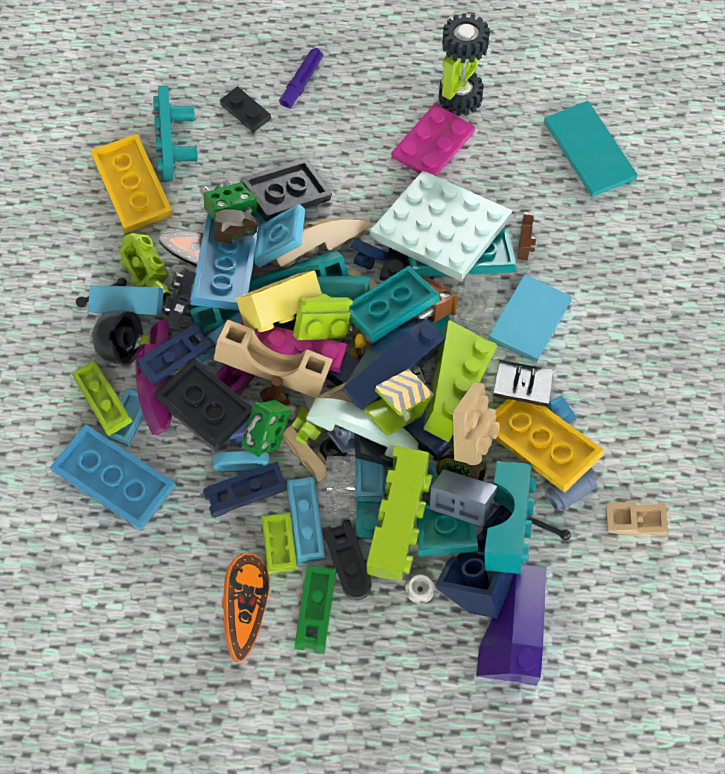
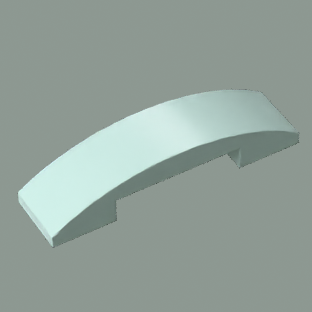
(328, 412)

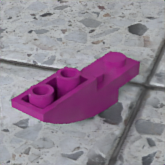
(154, 413)

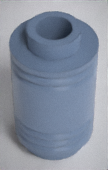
(578, 490)

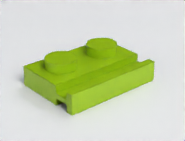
(322, 318)

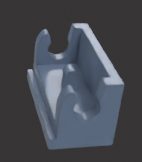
(462, 497)

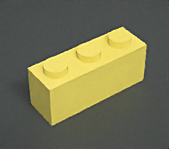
(277, 301)

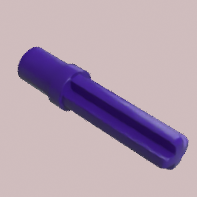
(296, 85)

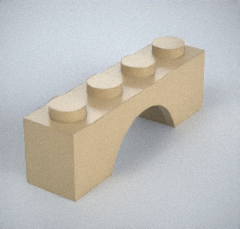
(243, 350)

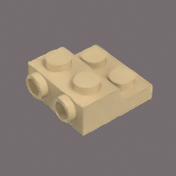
(473, 426)

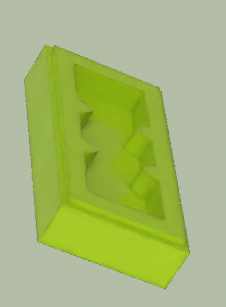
(279, 543)

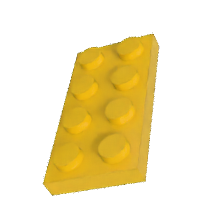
(131, 183)
(546, 442)

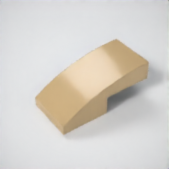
(639, 519)

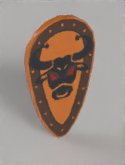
(244, 603)

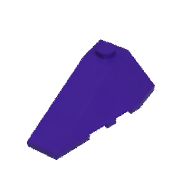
(515, 640)

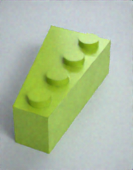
(458, 365)
(399, 514)

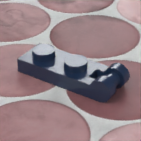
(174, 354)
(245, 489)

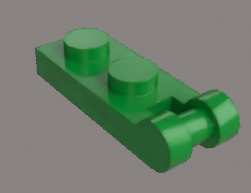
(315, 608)

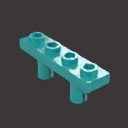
(170, 152)

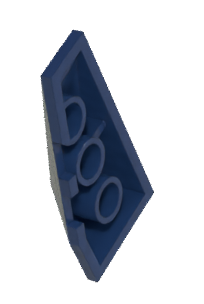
(392, 354)
(468, 582)

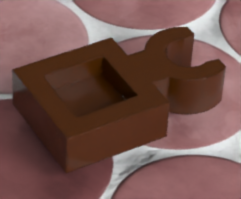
(527, 241)

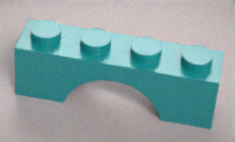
(506, 542)

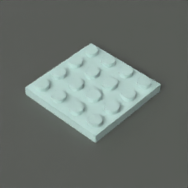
(441, 225)

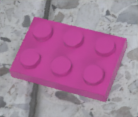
(433, 141)

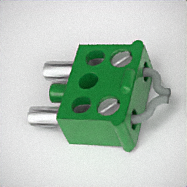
(229, 197)
(266, 426)

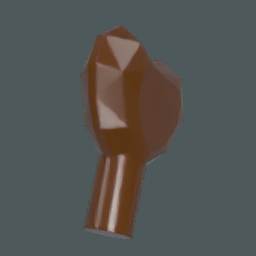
(275, 392)

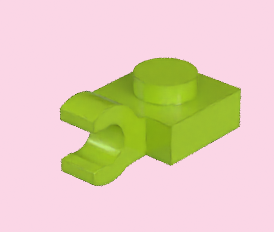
(304, 427)

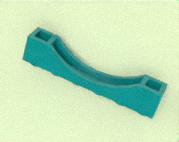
(326, 264)

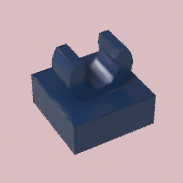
(367, 253)

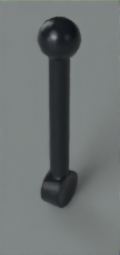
(81, 301)
(564, 534)

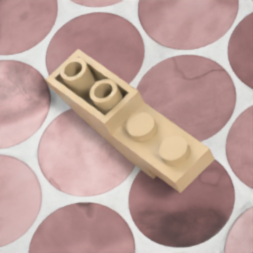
(326, 234)

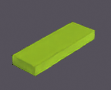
(102, 397)

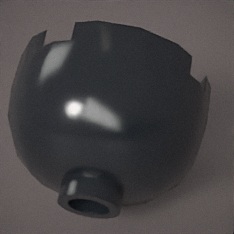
(116, 333)

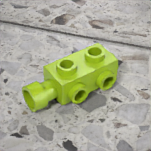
(143, 263)

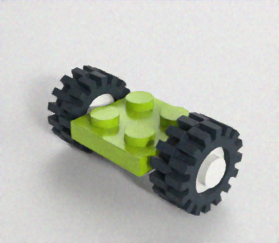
(464, 44)

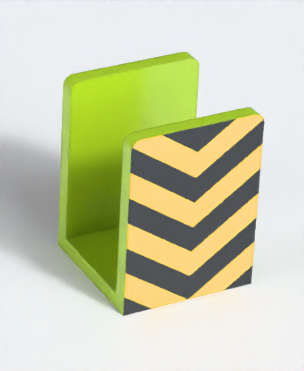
(401, 402)

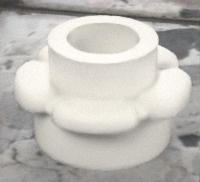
(420, 581)

